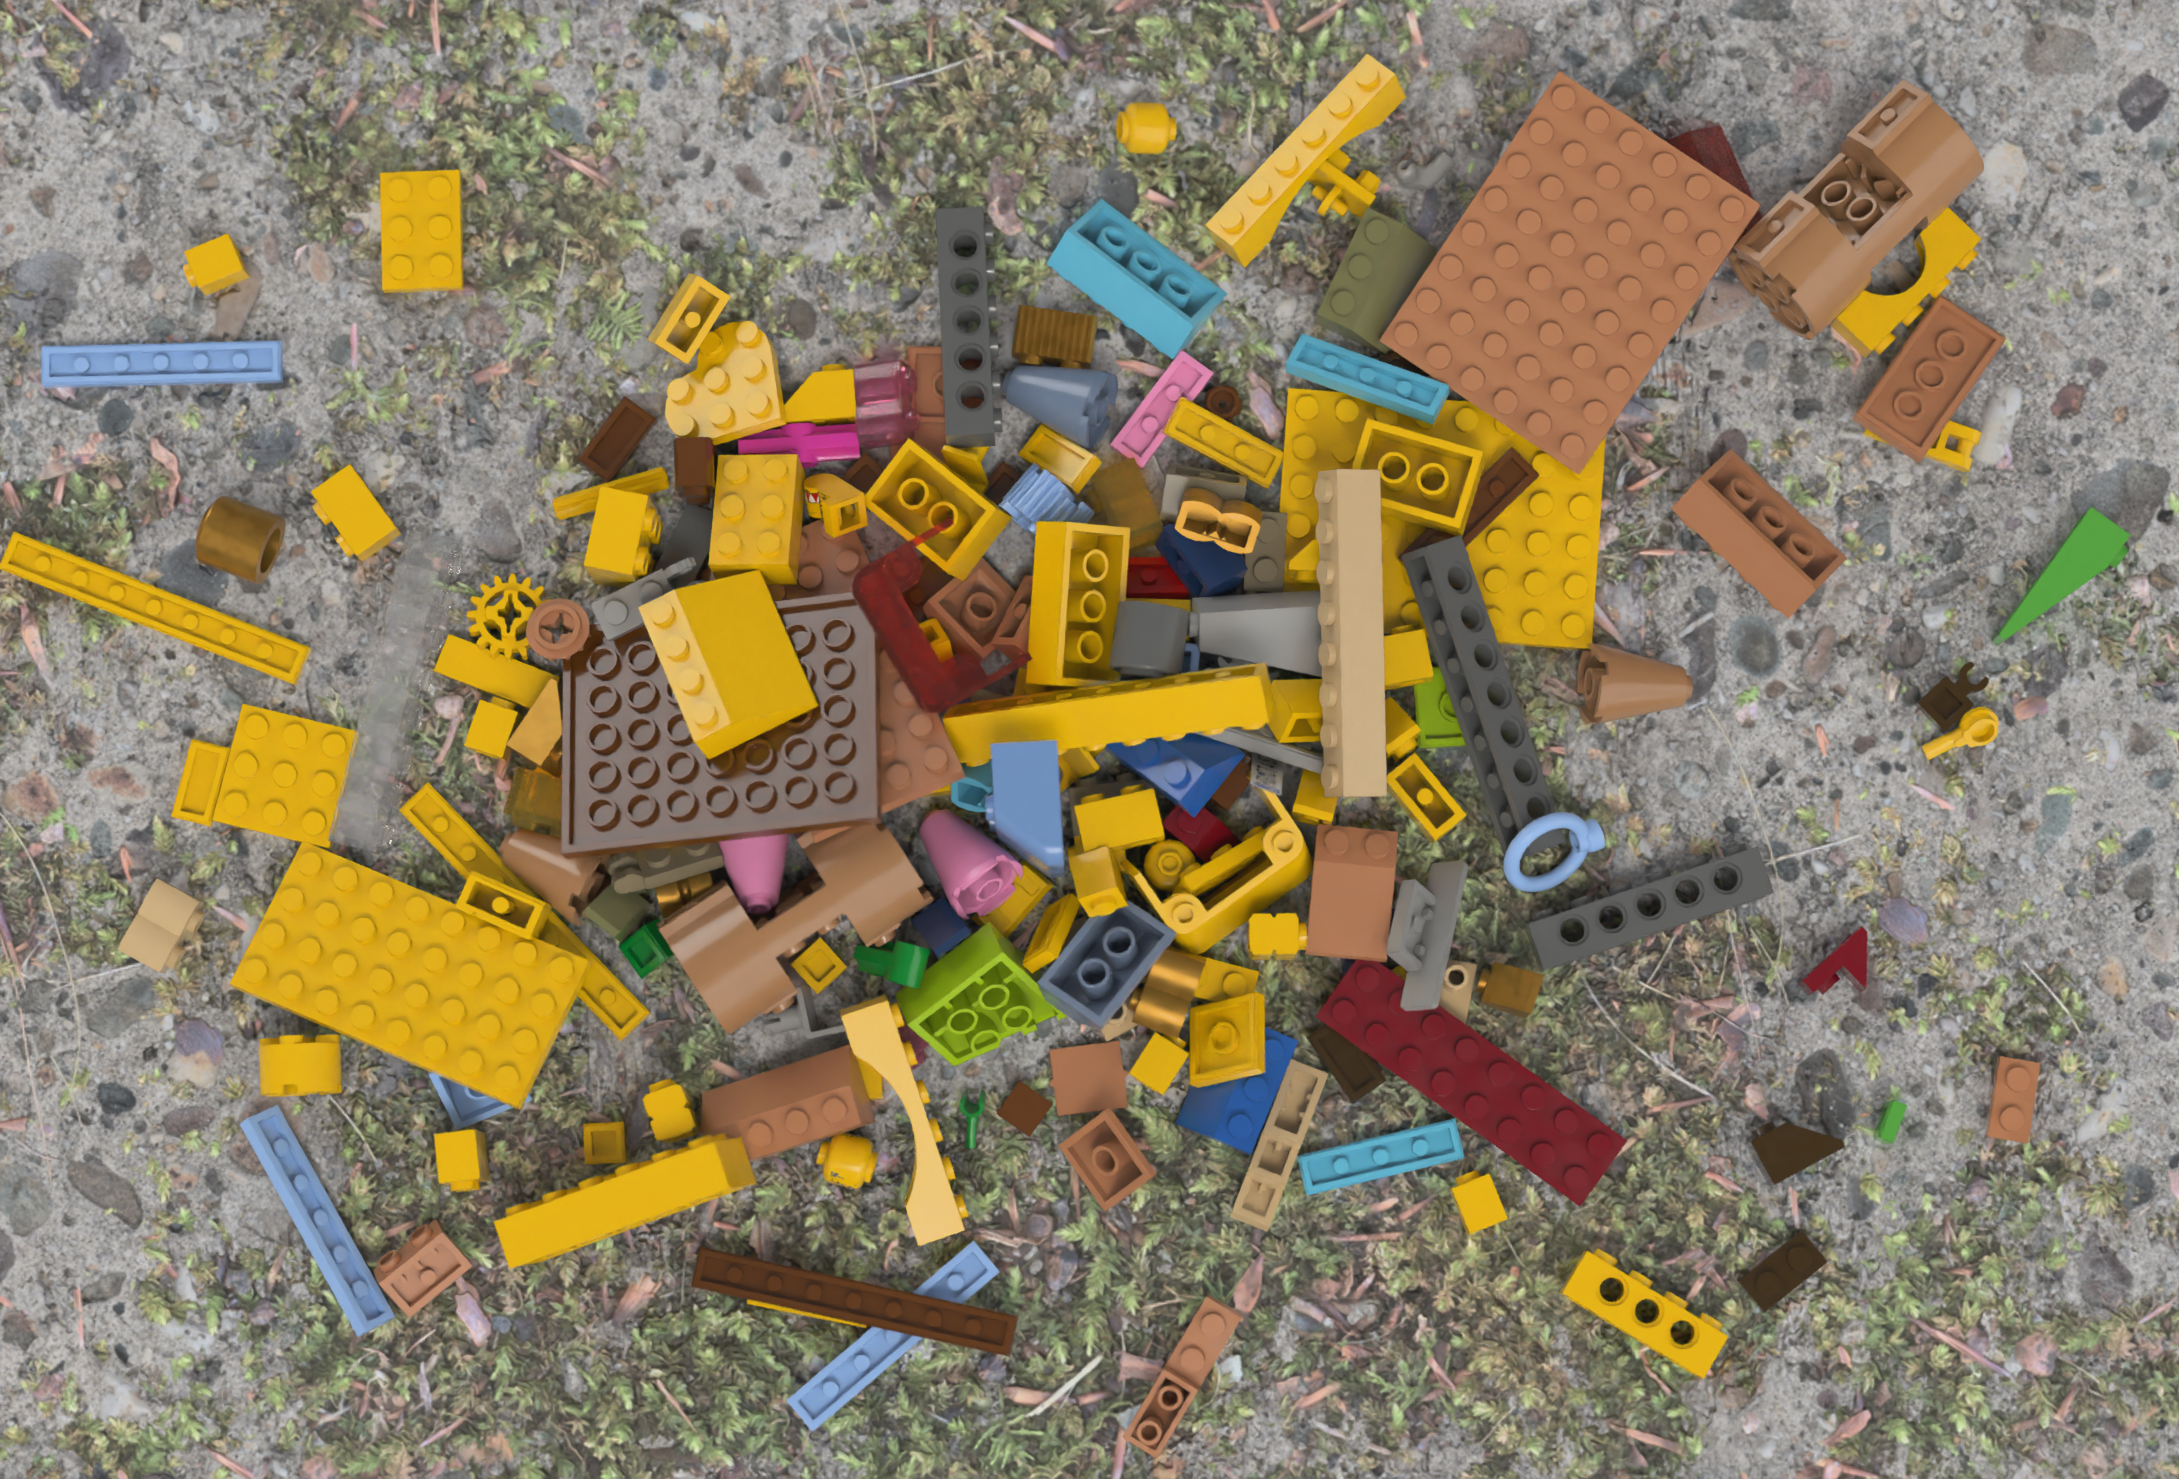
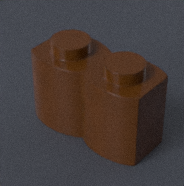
(695, 469)

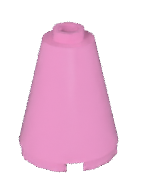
(968, 864)
(756, 870)

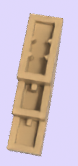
(1279, 1145)

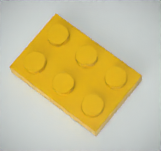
(421, 231)

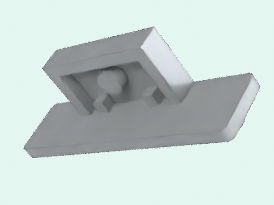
(1425, 930)

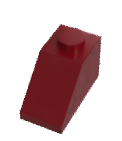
(1200, 834)

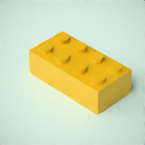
(1075, 602)

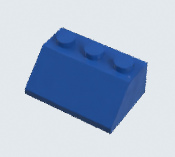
(1180, 769)
(1238, 1108)

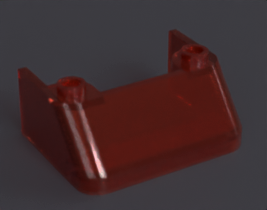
(929, 682)

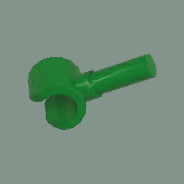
(972, 1112)

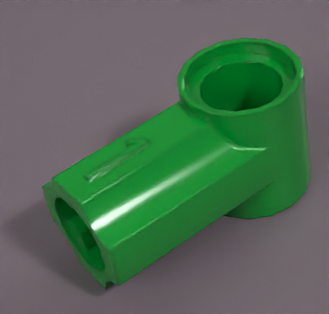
(895, 961)

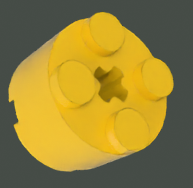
(300, 1065)

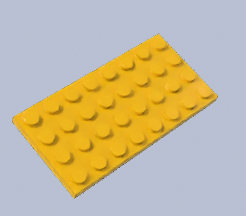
(411, 975)

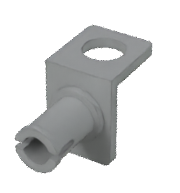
(800, 1016)

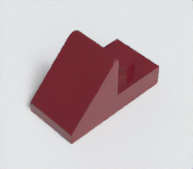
(1848, 957)

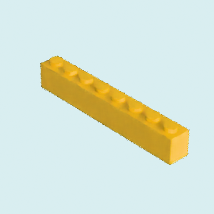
(1115, 712)

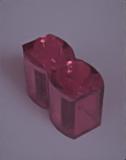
(885, 403)

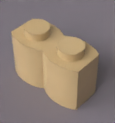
(162, 926)

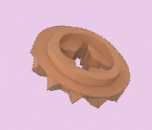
(549, 616)

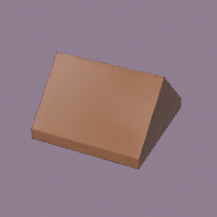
(1107, 1159)

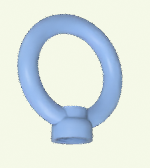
(1583, 836)

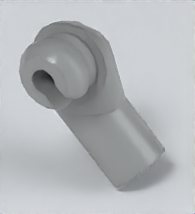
(1421, 176)

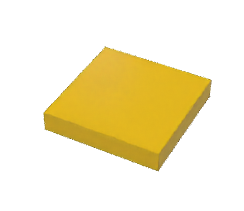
(1227, 1039)

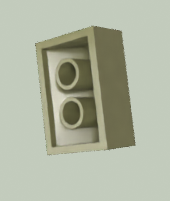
(1374, 280)

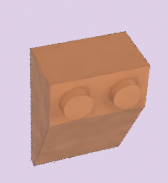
(1351, 892)

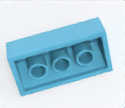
(1136, 278)

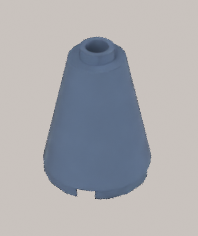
(1064, 399)

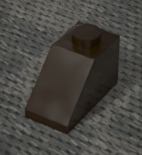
(1788, 1149)

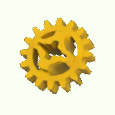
(494, 616)

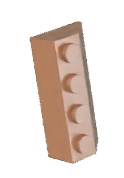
(1758, 533)
(790, 1104)

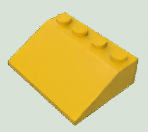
(728, 660)

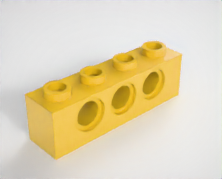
(1584, 1289)

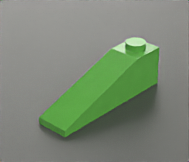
(2083, 554)

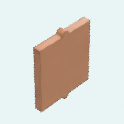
(1088, 1078)

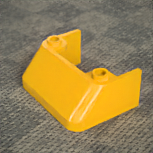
(1208, 921)

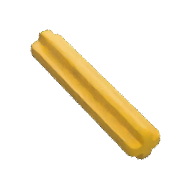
(586, 499)

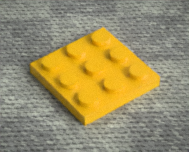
(284, 776)

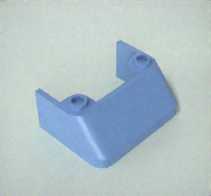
(1028, 803)

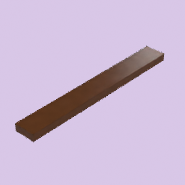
(854, 1301)

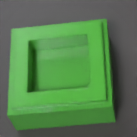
(1889, 1122)

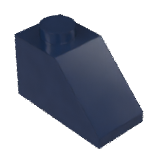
(1201, 565)
(940, 927)

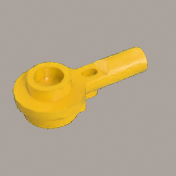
(1975, 728)

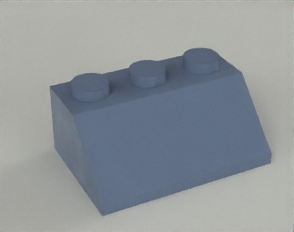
(1104, 964)

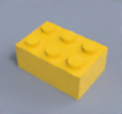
(1421, 475)
(924, 491)
(758, 517)
(622, 538)

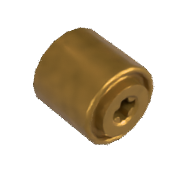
(239, 539)

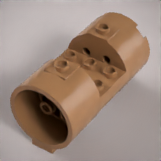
(1889, 177)
(736, 953)

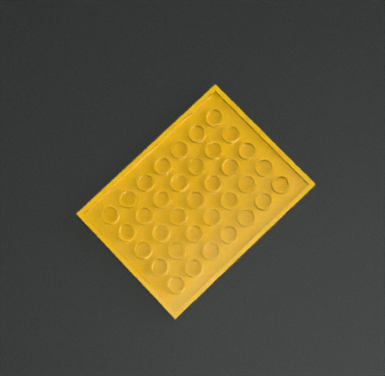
(1529, 563)

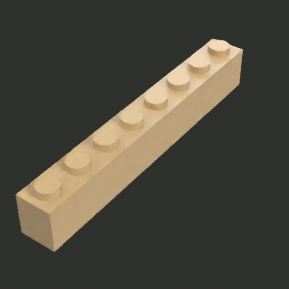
(1351, 633)

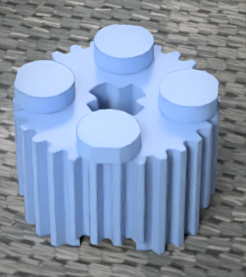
(1042, 498)

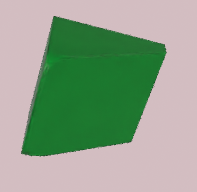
(646, 949)

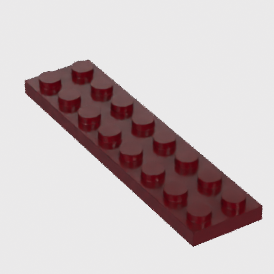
(1472, 1080)

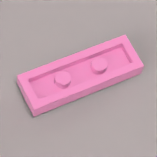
(1142, 432)

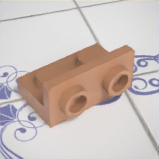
(421, 1268)

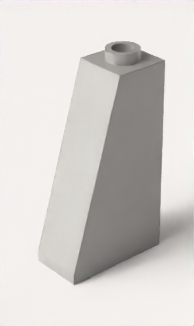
(1260, 628)

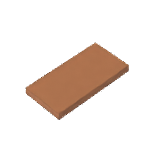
(1929, 379)

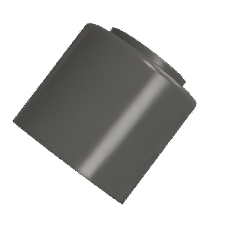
(1148, 640)

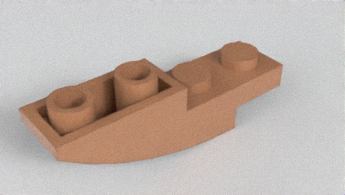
(1182, 1376)

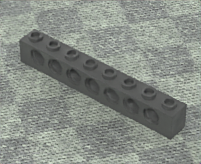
(1481, 691)

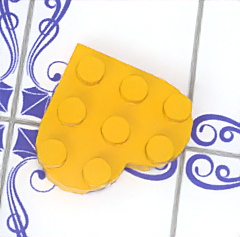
(731, 390)

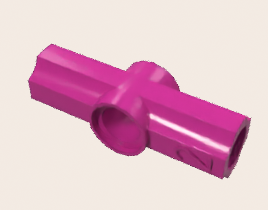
(808, 441)

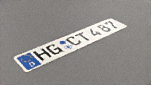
(1266, 773)

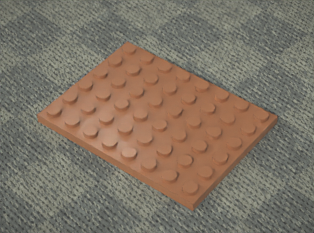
(1569, 272)

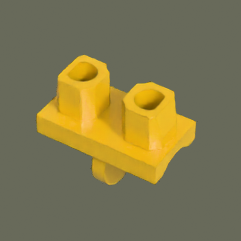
(1340, 191)

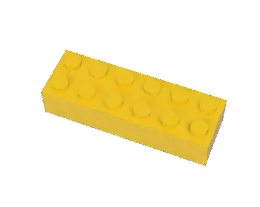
(624, 1199)

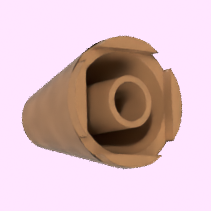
(1627, 685)
(561, 882)

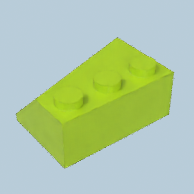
(976, 998)

